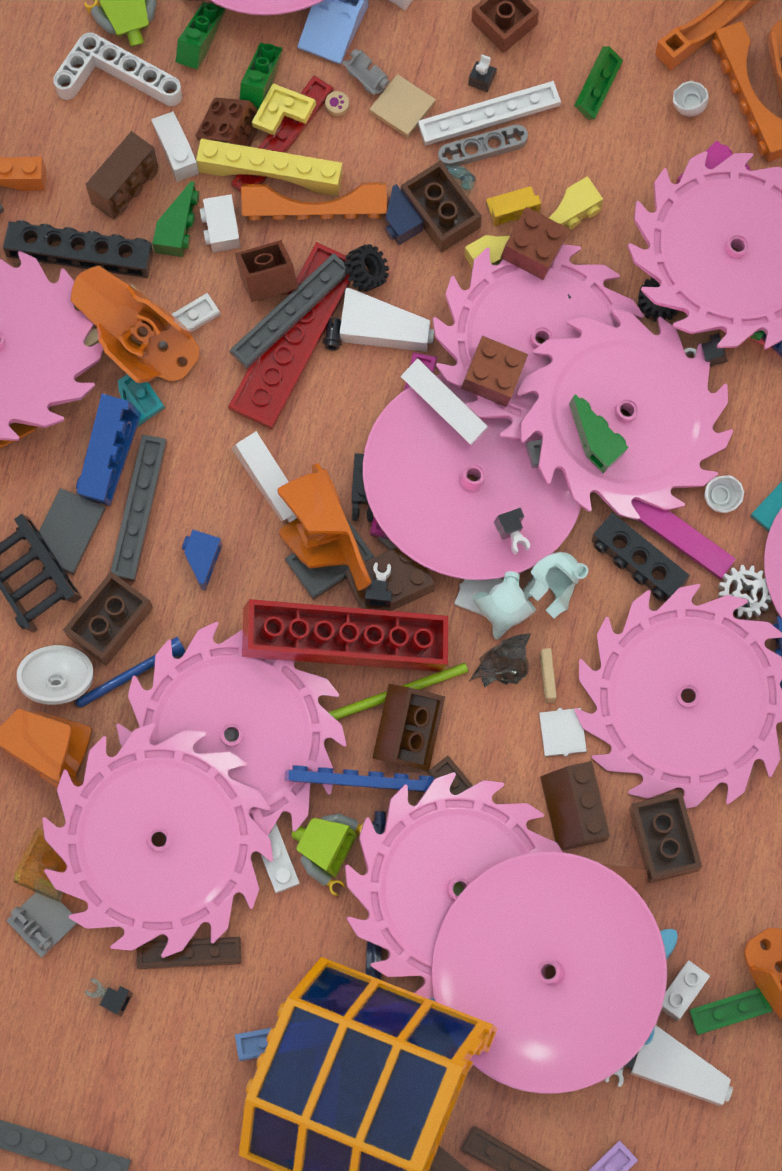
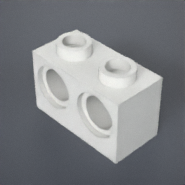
(683, 990)

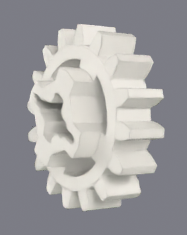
(740, 582)

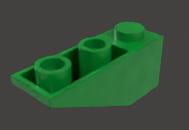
(198, 35)
(260, 74)
(172, 227)
(598, 440)

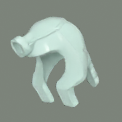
(560, 574)
(504, 604)

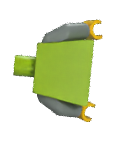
(123, 17)
(326, 845)

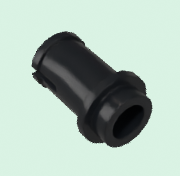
(332, 338)

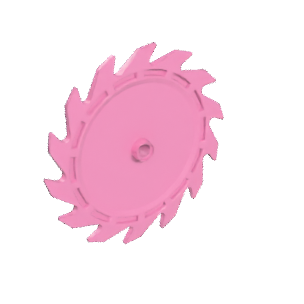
(693, 251)
(515, 310)
(40, 346)
(651, 380)
(260, 698)
(642, 704)
(112, 851)
(422, 858)

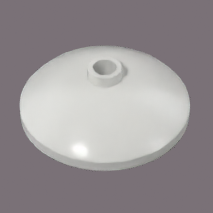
(55, 674)

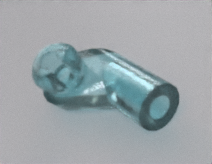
(464, 175)

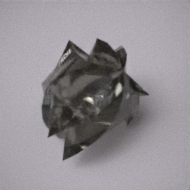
(504, 662)

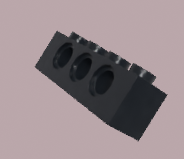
(616, 529)

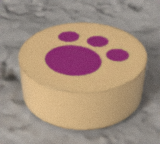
(337, 103)

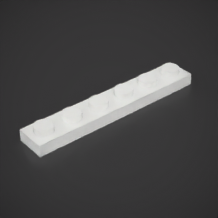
(489, 113)

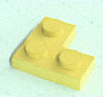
(281, 103)

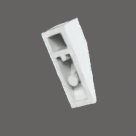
(175, 146)

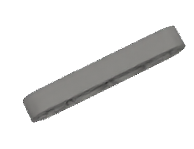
(484, 150)

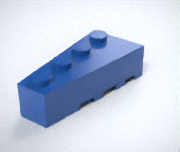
(107, 449)

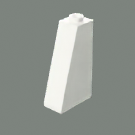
(381, 324)
(264, 473)
(680, 1069)

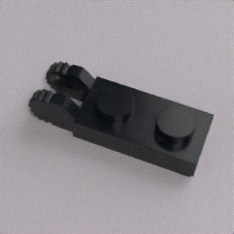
(358, 491)

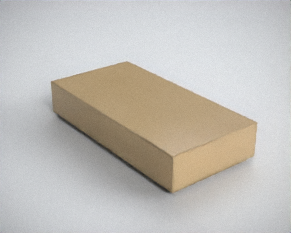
(548, 676)

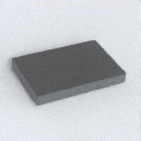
(70, 527)
(321, 579)

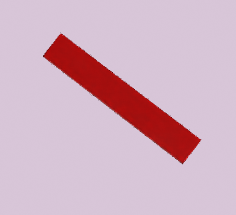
(288, 130)

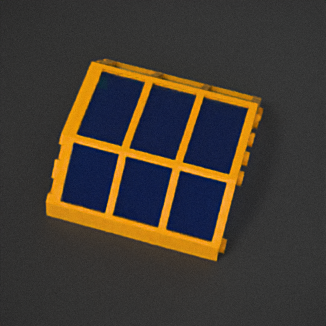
(357, 1076)

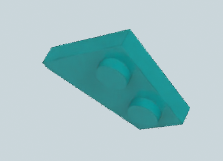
(141, 396)

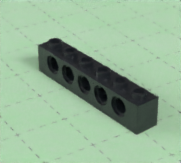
(64, 254)

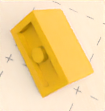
(511, 205)

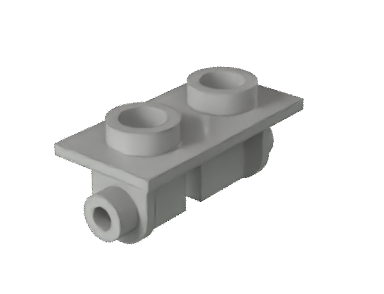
(372, 80)

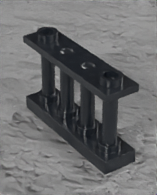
(52, 570)

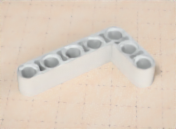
(116, 68)

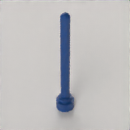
(177, 651)

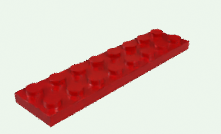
(278, 370)

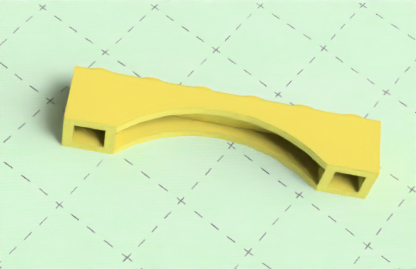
(233, 159)
(579, 202)

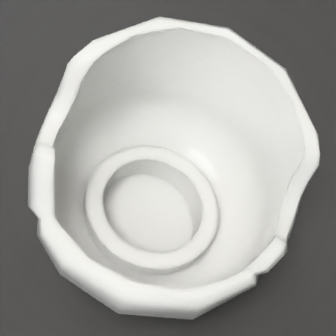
(690, 98)
(724, 494)

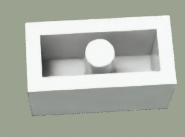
(221, 223)

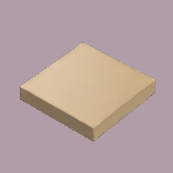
(402, 106)

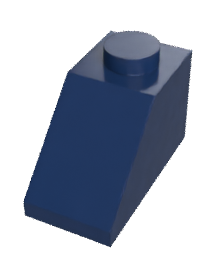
(401, 218)

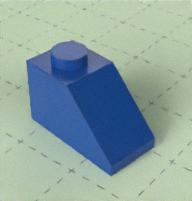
(202, 554)

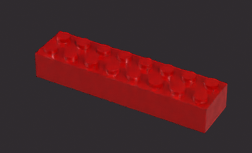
(344, 635)

